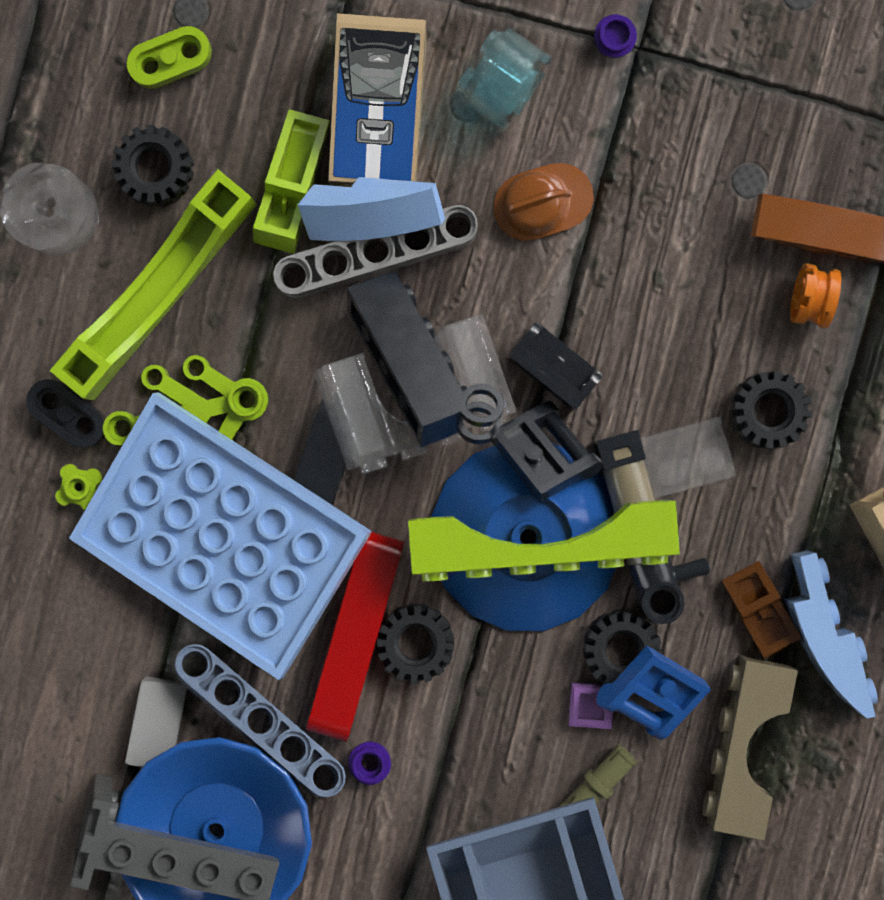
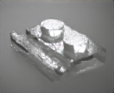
(687, 457)

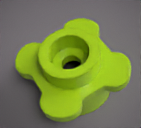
(70, 477)

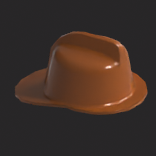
(543, 201)

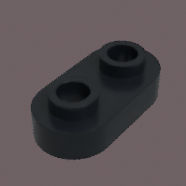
(67, 415)

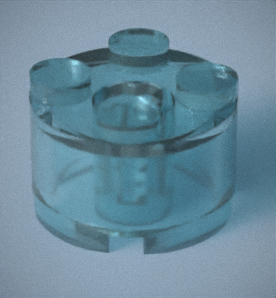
(503, 77)

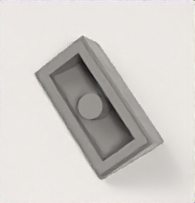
(155, 719)

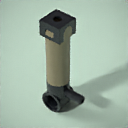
(627, 483)

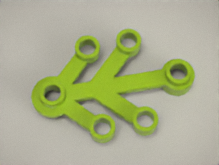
(196, 404)

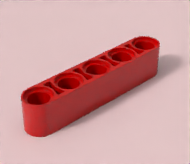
(355, 637)

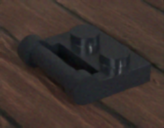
(537, 459)

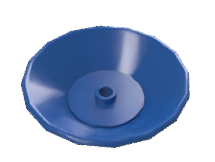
(497, 503)
(224, 785)

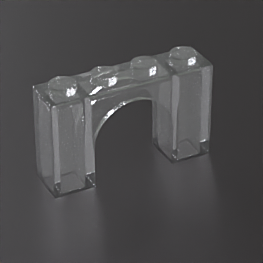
(371, 433)

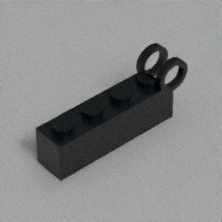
(414, 366)

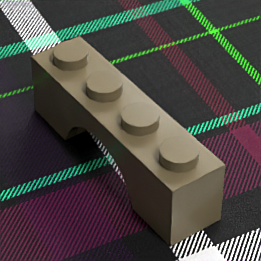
(758, 693)

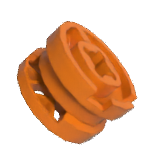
(815, 296)

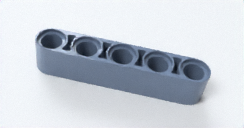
(280, 726)

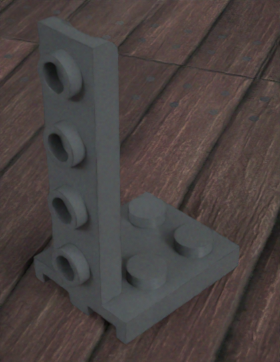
(162, 855)

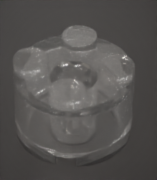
(25, 209)

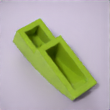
(289, 180)

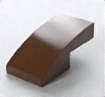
(761, 610)

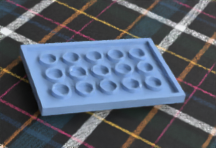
(219, 535)

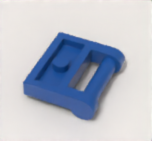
(659, 682)

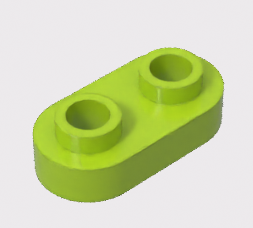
(169, 54)

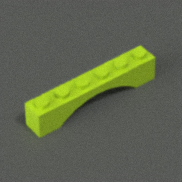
(186, 252)
(634, 531)

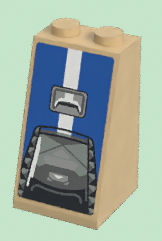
(376, 98)

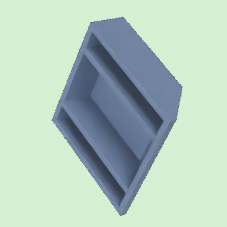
(530, 858)

